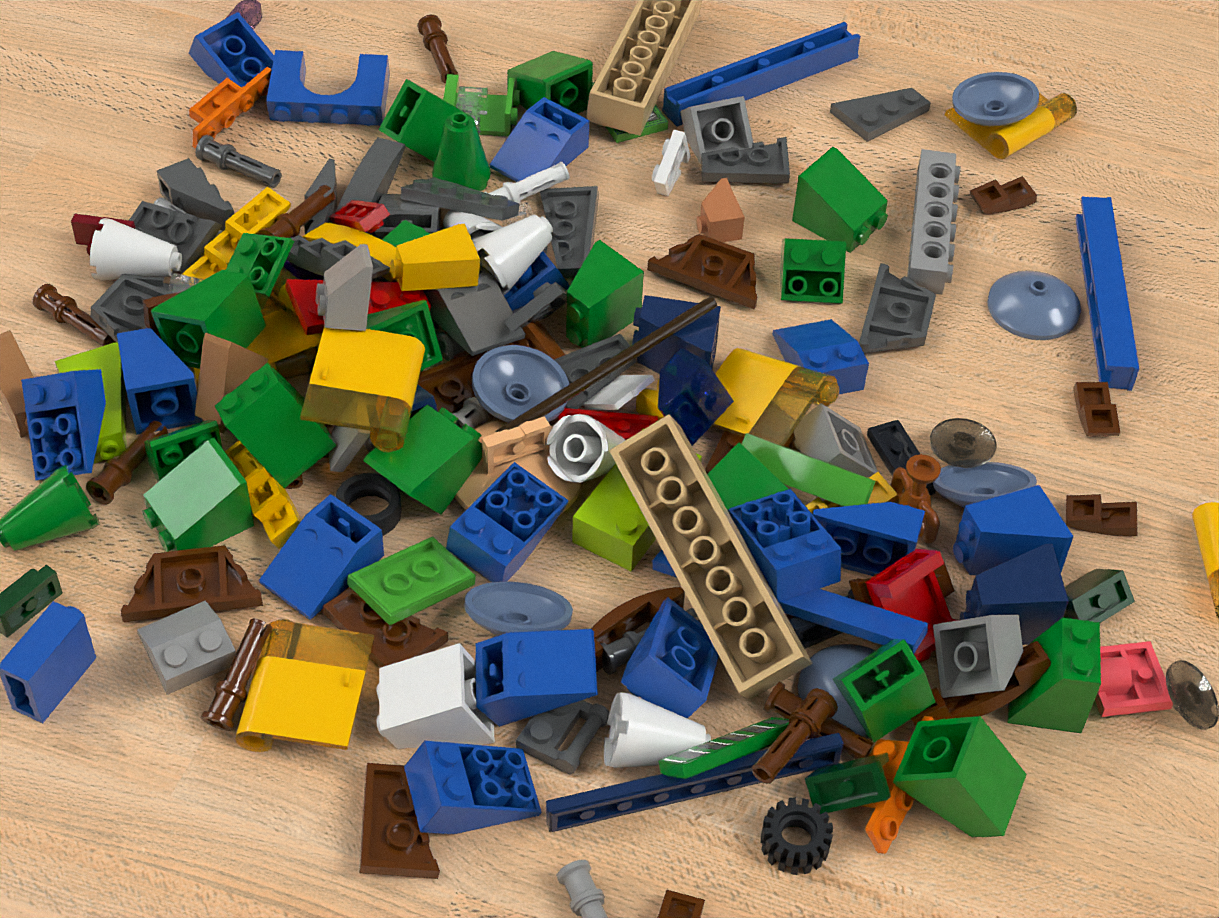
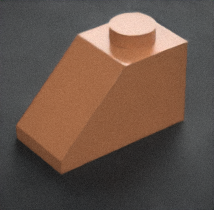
(721, 214)

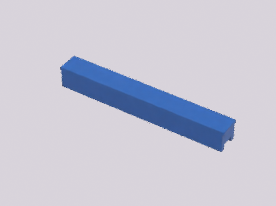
(764, 70)
(1106, 294)

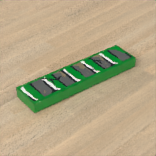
(723, 749)

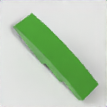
(810, 473)

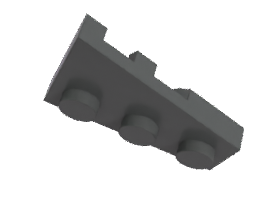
(880, 112)
(751, 165)
(180, 229)
(546, 301)
(588, 358)

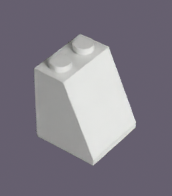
(432, 700)

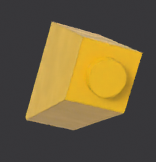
(437, 261)

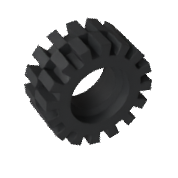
(796, 855)

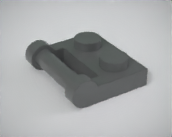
(549, 729)

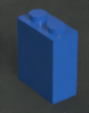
(47, 661)

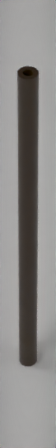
(614, 363)

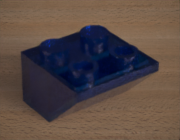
(691, 394)

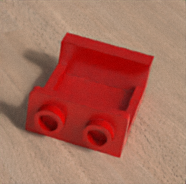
(913, 591)

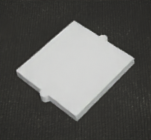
(618, 392)

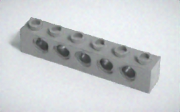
(932, 220)

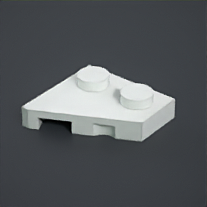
(674, 152)

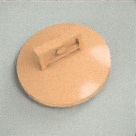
(521, 445)

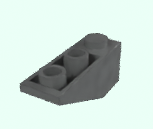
(189, 190)

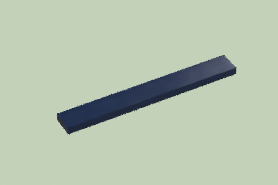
(666, 790)

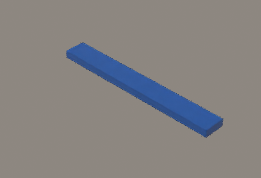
(842, 614)

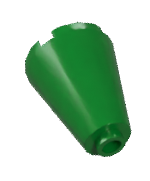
(461, 154)
(48, 513)

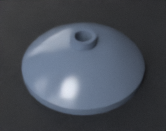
(995, 98)
(1034, 305)
(515, 380)
(981, 483)
(517, 608)
(826, 666)

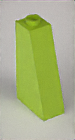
(112, 434)

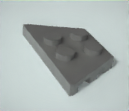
(122, 304)
(896, 314)

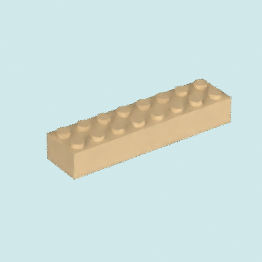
(641, 63)
(710, 558)

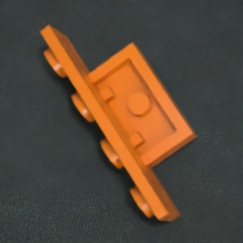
(226, 103)
(889, 814)

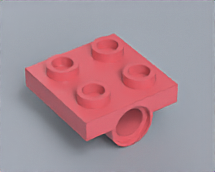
(1131, 680)

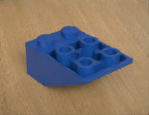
(541, 140)
(64, 420)
(505, 524)
(788, 544)
(321, 556)
(534, 672)
(469, 786)

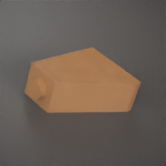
(12, 370)
(221, 371)

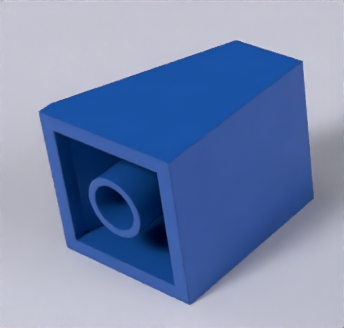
(156, 382)
(1009, 527)

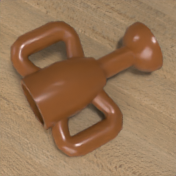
(918, 473)

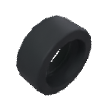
(374, 485)

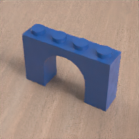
(360, 104)

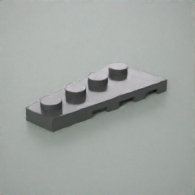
(459, 198)
(573, 220)

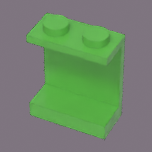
(501, 108)

